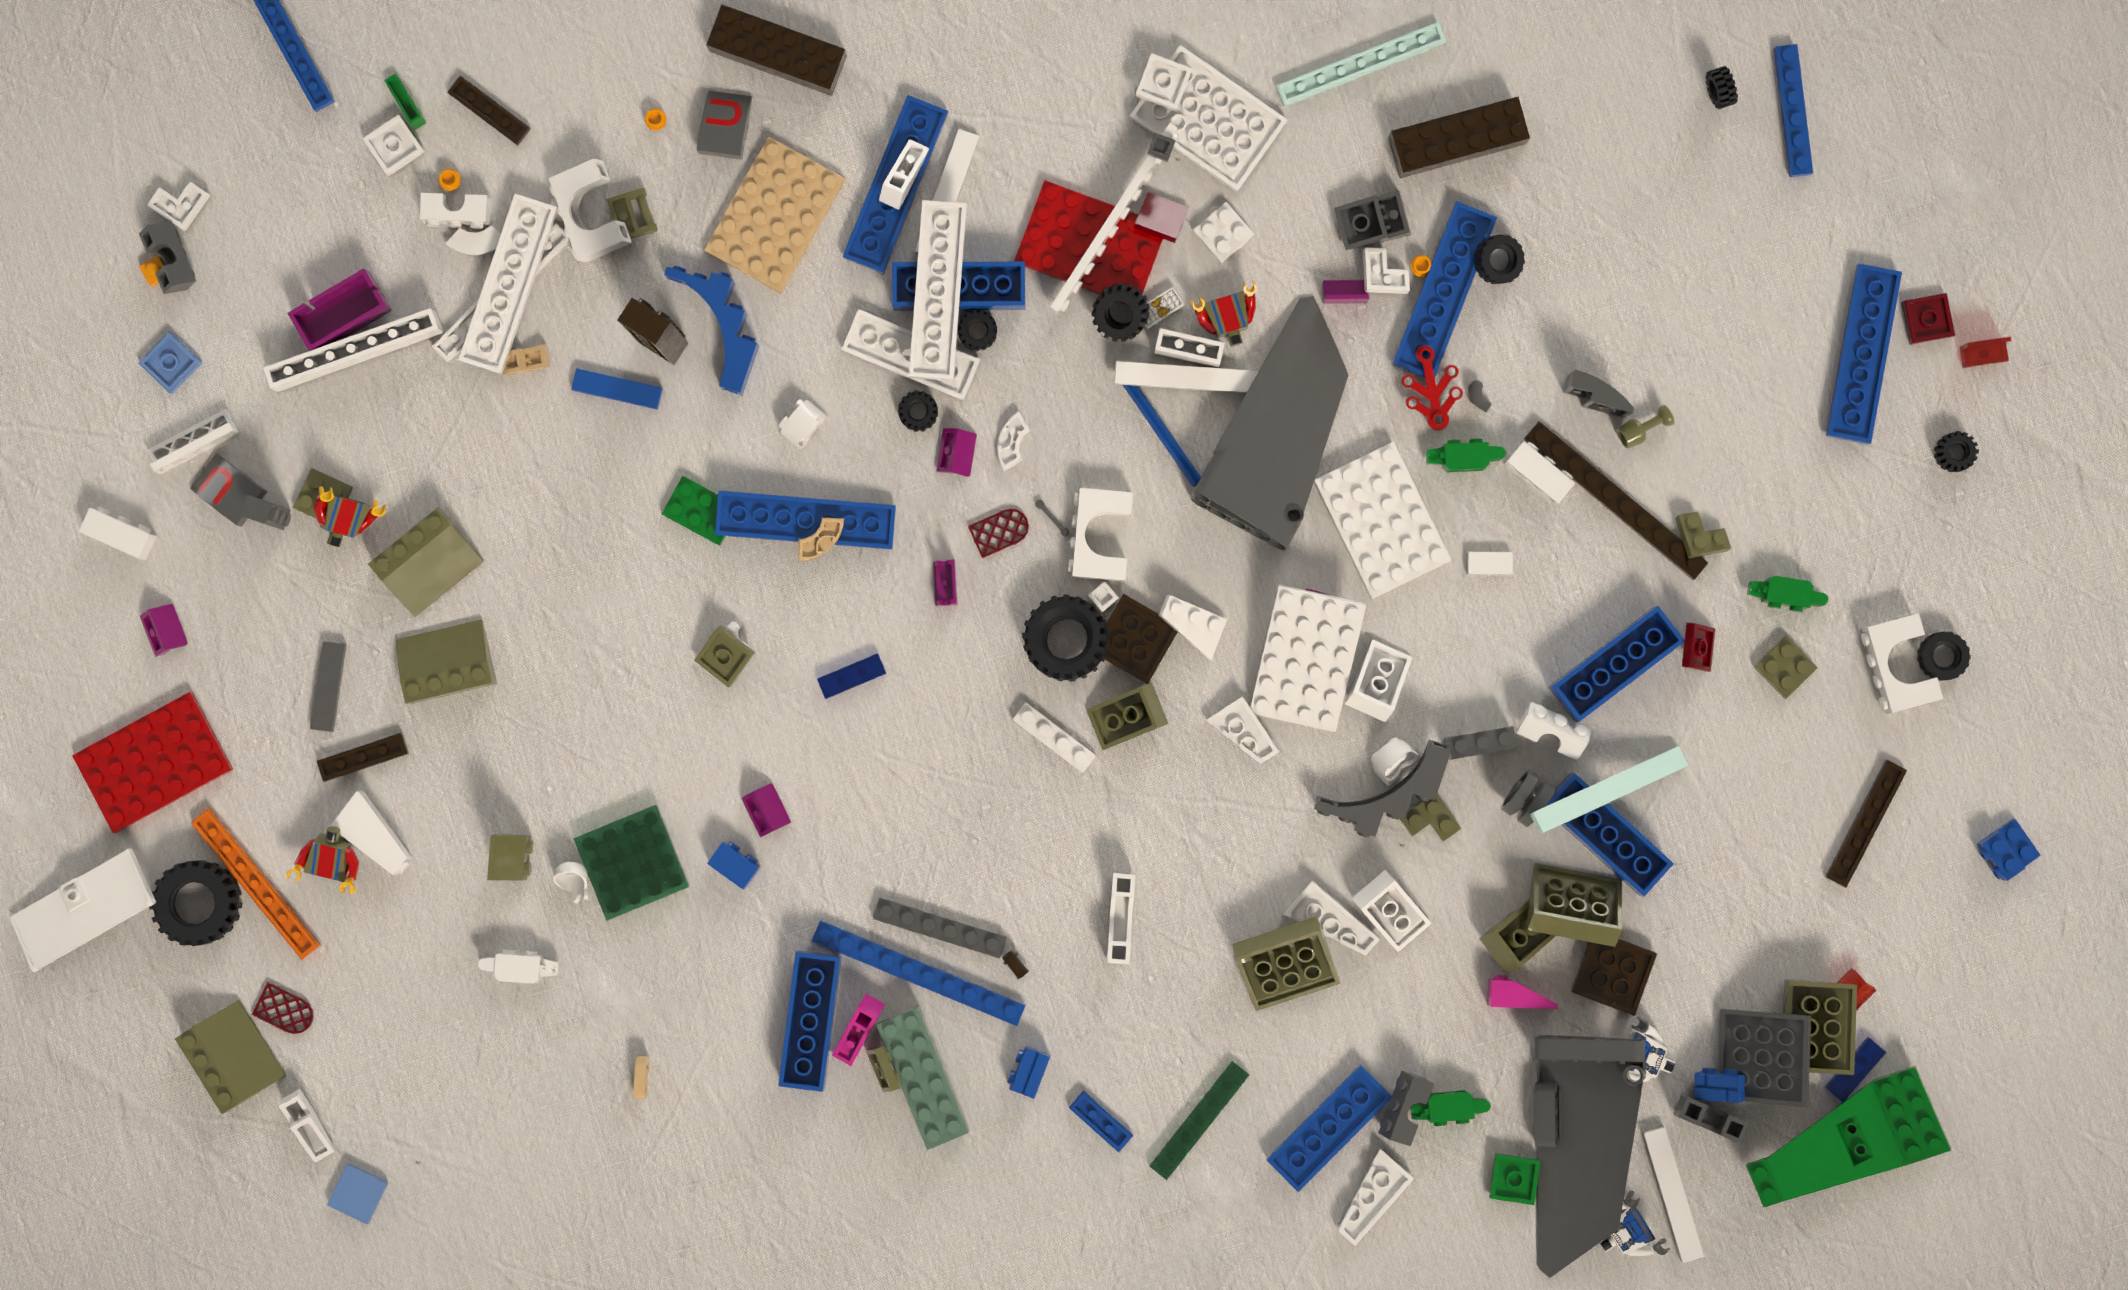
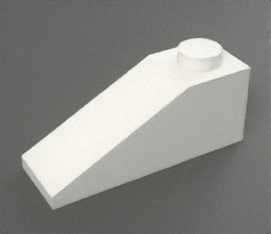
(903, 174)

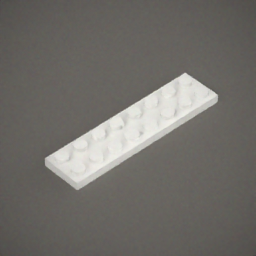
(508, 284)
(937, 290)

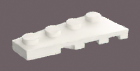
(1333, 918)
(1377, 1192)

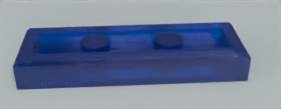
(851, 676)
(1866, 1057)

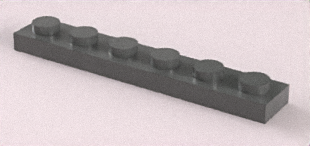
(939, 927)

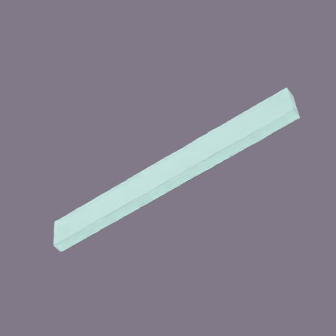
(1361, 64)
(1609, 790)

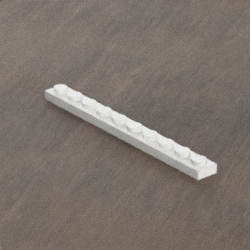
(1109, 228)

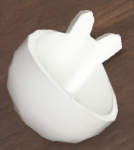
(572, 878)

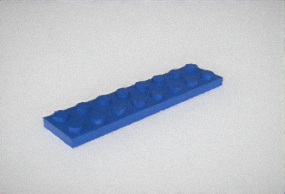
(880, 223)
(1444, 288)
(1863, 354)
(798, 518)

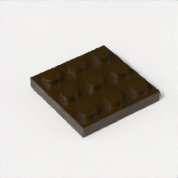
(1137, 638)
(1614, 974)

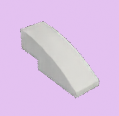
(306, 1125)

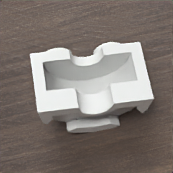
(802, 423)
(1393, 759)

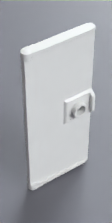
(82, 910)

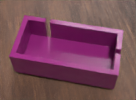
(340, 310)

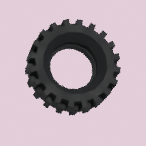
(1040, 624)
(225, 906)

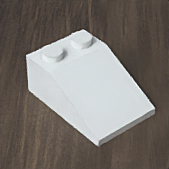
(1379, 681)
(1391, 910)

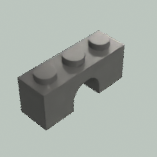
(164, 240)
(266, 512)
(1481, 742)
(1408, 1091)
(1711, 1118)

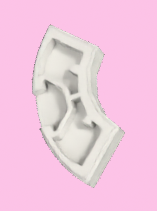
(474, 243)
(1009, 441)

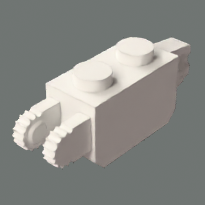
(519, 967)

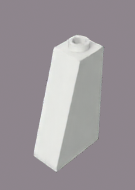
(371, 834)

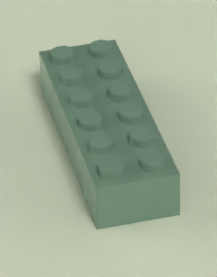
(923, 1078)

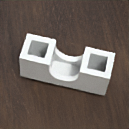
(474, 212)
(1540, 721)

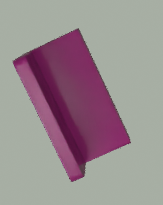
(1344, 291)
(956, 452)
(163, 629)
(766, 810)

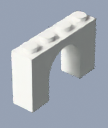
(569, 190)
(1090, 505)
(1879, 642)

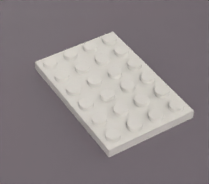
(1216, 122)
(1382, 520)
(1307, 658)

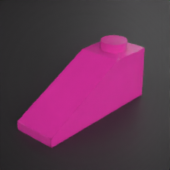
(1510, 994)
(858, 1029)

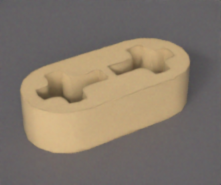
(641, 1077)

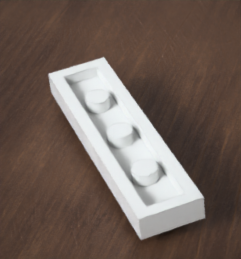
(1054, 737)

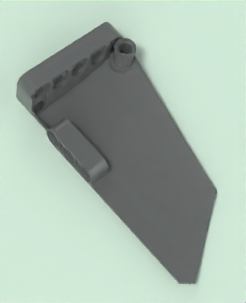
(1278, 432)
(1583, 1140)

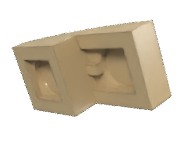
(527, 360)

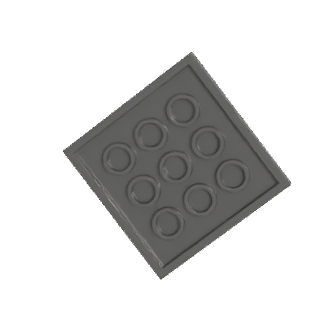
(1769, 1052)

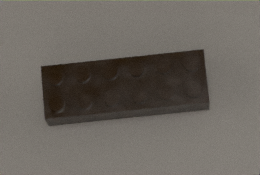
(776, 50)
(1459, 137)
(653, 330)

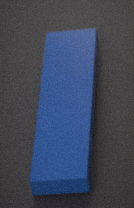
(617, 389)

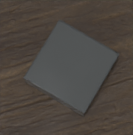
(1161, 147)

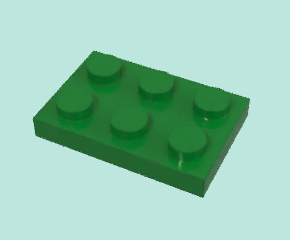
(694, 509)

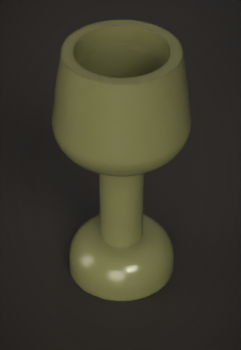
(1634, 433)

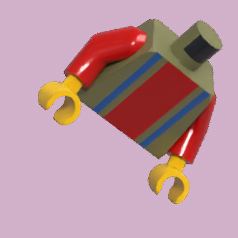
(1227, 314)
(344, 515)
(328, 858)

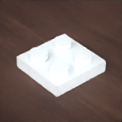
(1163, 82)
(393, 145)
(1223, 233)

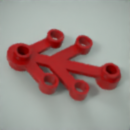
(1432, 391)

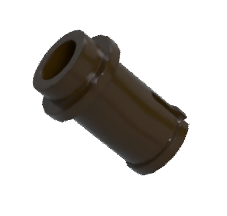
(1015, 964)

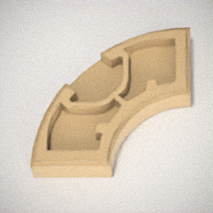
(821, 540)

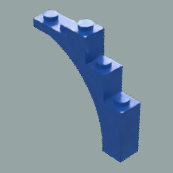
(739, 351)

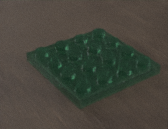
(631, 862)

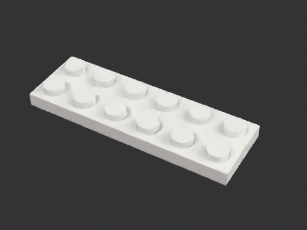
(890, 348)

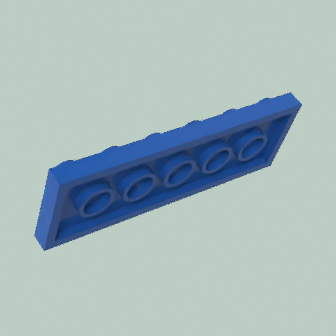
(1329, 1128)

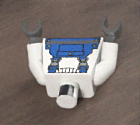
(1654, 1051)
(1633, 1234)

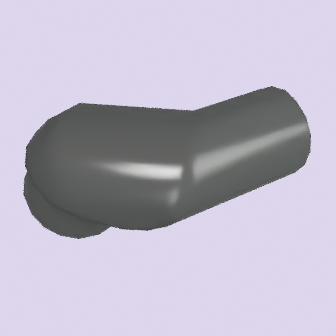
(1476, 396)

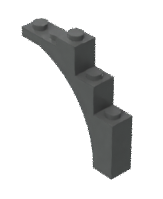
(1421, 781)

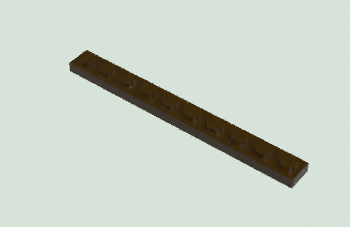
(1615, 500)

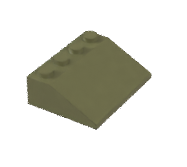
(426, 562)
(444, 662)
(1575, 905)
(1286, 963)
(1832, 1022)
(230, 1057)

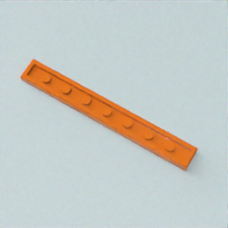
(255, 883)

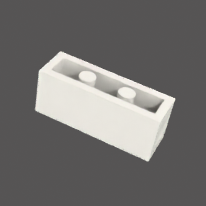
(1189, 348)
(1540, 472)
(118, 532)

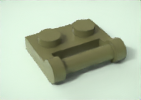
(622, 210)

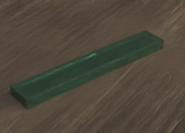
(1199, 1120)

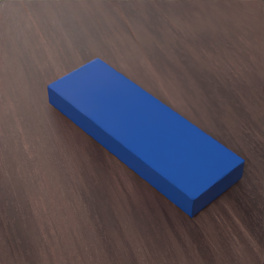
(1101, 1121)

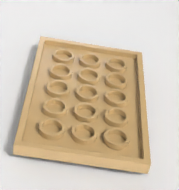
(774, 215)

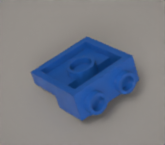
(2008, 850)

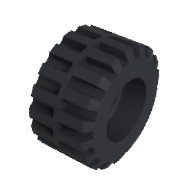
(1133, 299)

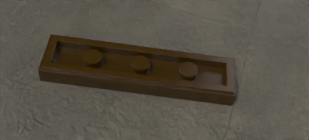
(488, 110)
(362, 757)

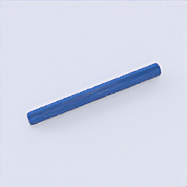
(1163, 434)

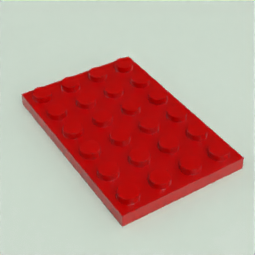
(1065, 227)
(152, 762)

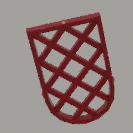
(984, 521)
(289, 1012)

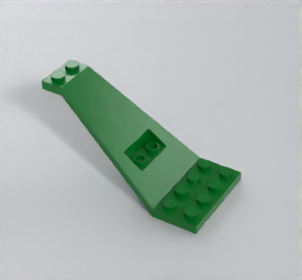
(1891, 1123)

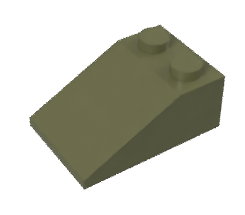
(1127, 716)
(509, 857)
(1512, 942)

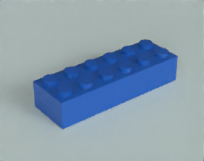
(982, 286)
(1616, 664)
(1615, 841)
(810, 1021)

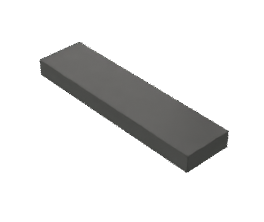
(328, 686)

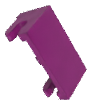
(945, 583)

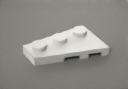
(1194, 623)
(1244, 728)

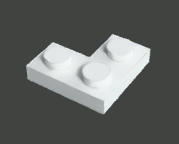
(180, 210)
(1378, 277)

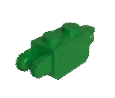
(1464, 456)
(1787, 592)
(1449, 1106)

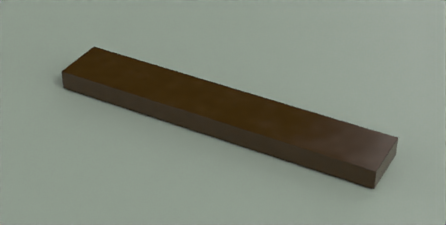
(1866, 823)

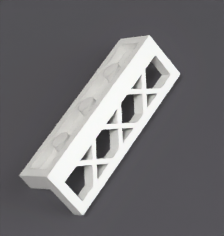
(194, 446)

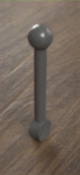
(1040, 505)

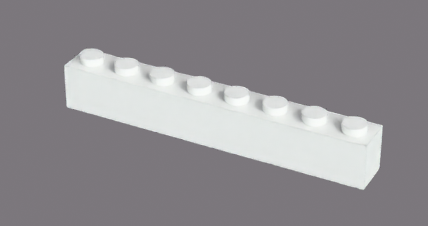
(353, 350)

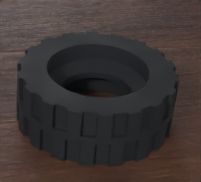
(1515, 256)
(1960, 650)

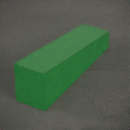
(405, 101)

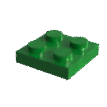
(1514, 1179)

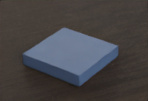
(170, 363)
(357, 1193)

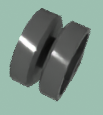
(1527, 797)

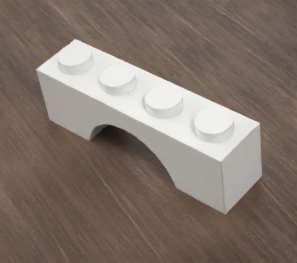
(1120, 918)

